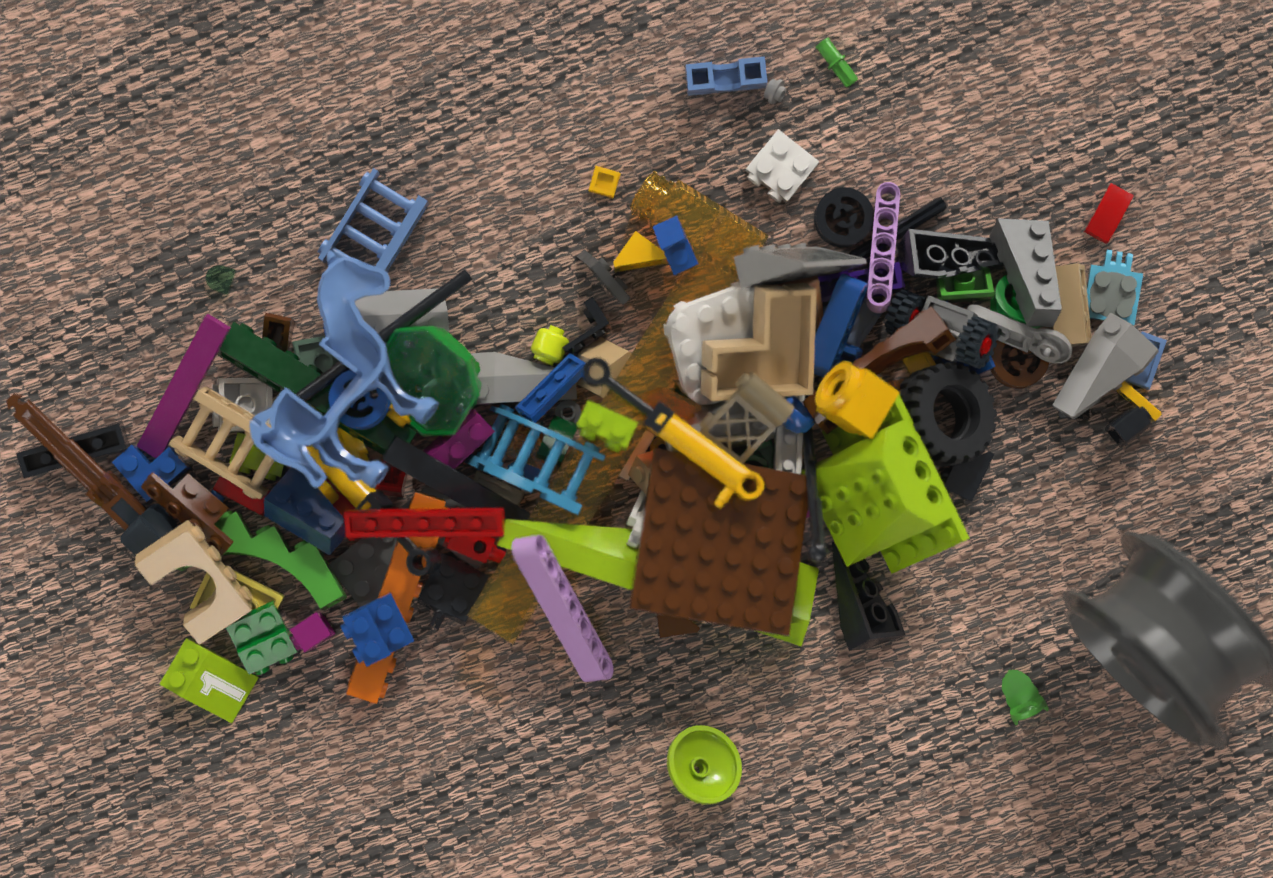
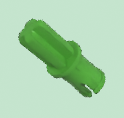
(836, 62)

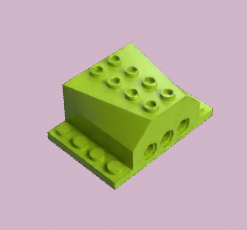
(886, 495)

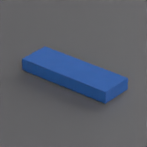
(551, 388)

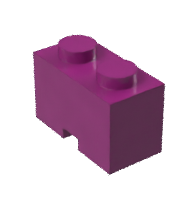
(311, 632)

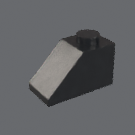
(966, 477)

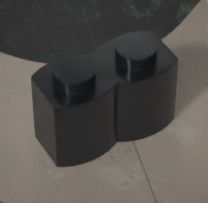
(1129, 425)

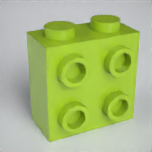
(606, 426)

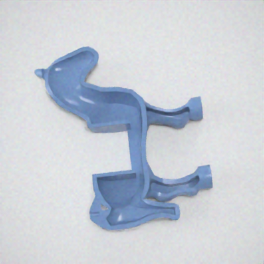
(363, 352)

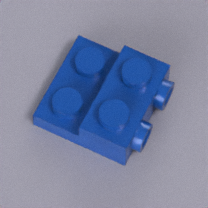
(376, 630)

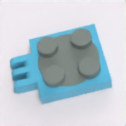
(1114, 288)

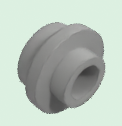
(775, 91)

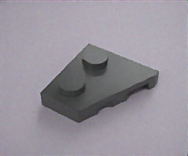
(601, 271)

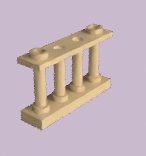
(231, 415)

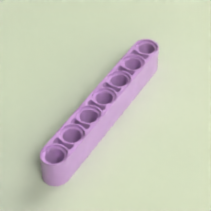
(562, 608)

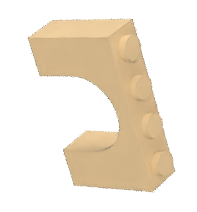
(188, 548)

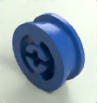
(380, 404)

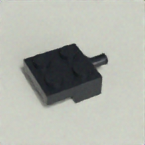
(452, 591)

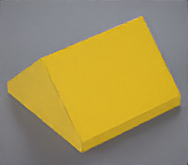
(639, 254)

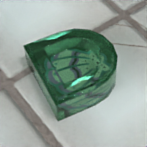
(220, 278)

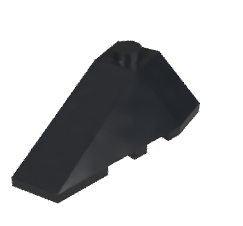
(945, 254)
(862, 611)

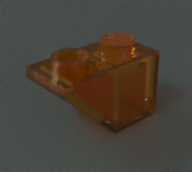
(682, 406)

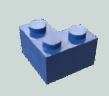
(136, 467)

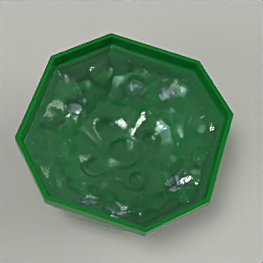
(439, 367)

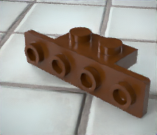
(191, 502)

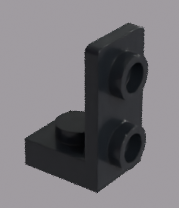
(593, 314)

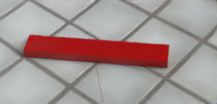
(424, 522)

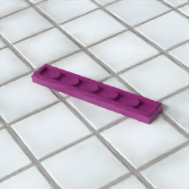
(183, 386)

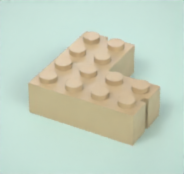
(779, 349)

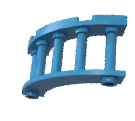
(515, 473)

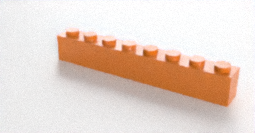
(368, 682)

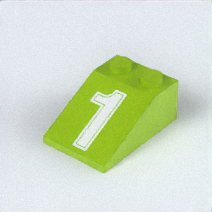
(208, 680)

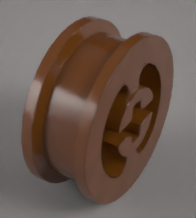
(1020, 380)

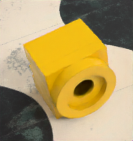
(854, 399)

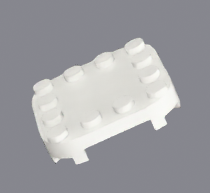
(711, 317)

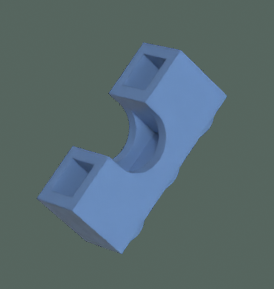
(736, 76)

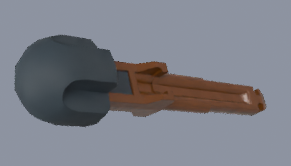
(141, 524)

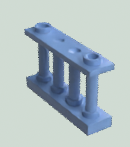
(399, 231)

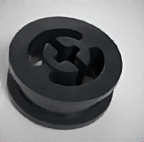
(833, 200)

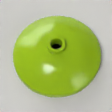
(716, 759)

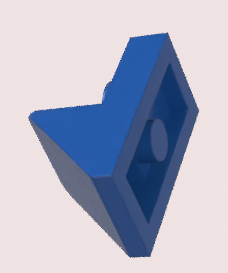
(675, 245)

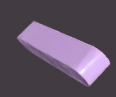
(884, 235)

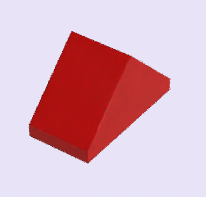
(394, 481)

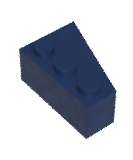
(305, 511)

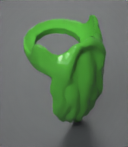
(1022, 696)

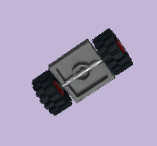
(973, 334)

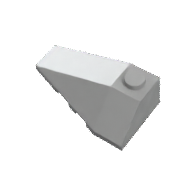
(1108, 360)
(510, 379)

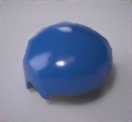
(800, 419)

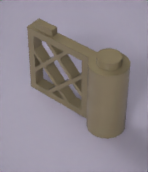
(761, 402)

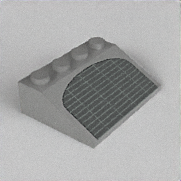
(789, 263)

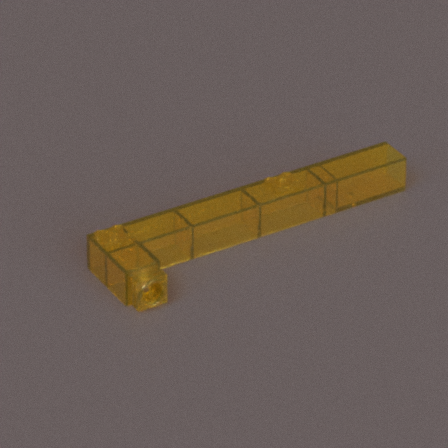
(715, 240)

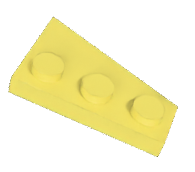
(260, 592)

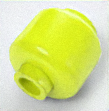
(548, 345)

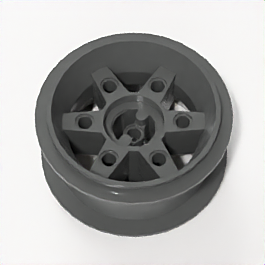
(1173, 638)

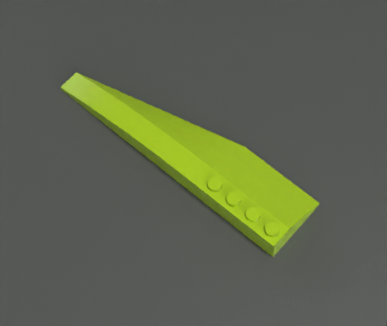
(606, 556)

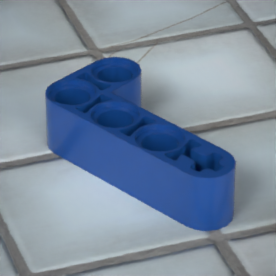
(837, 323)

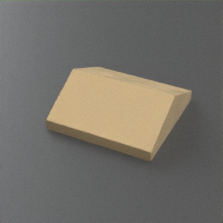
(612, 354)

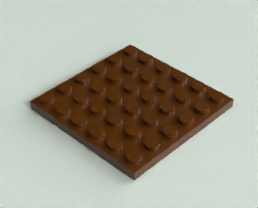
(715, 562)

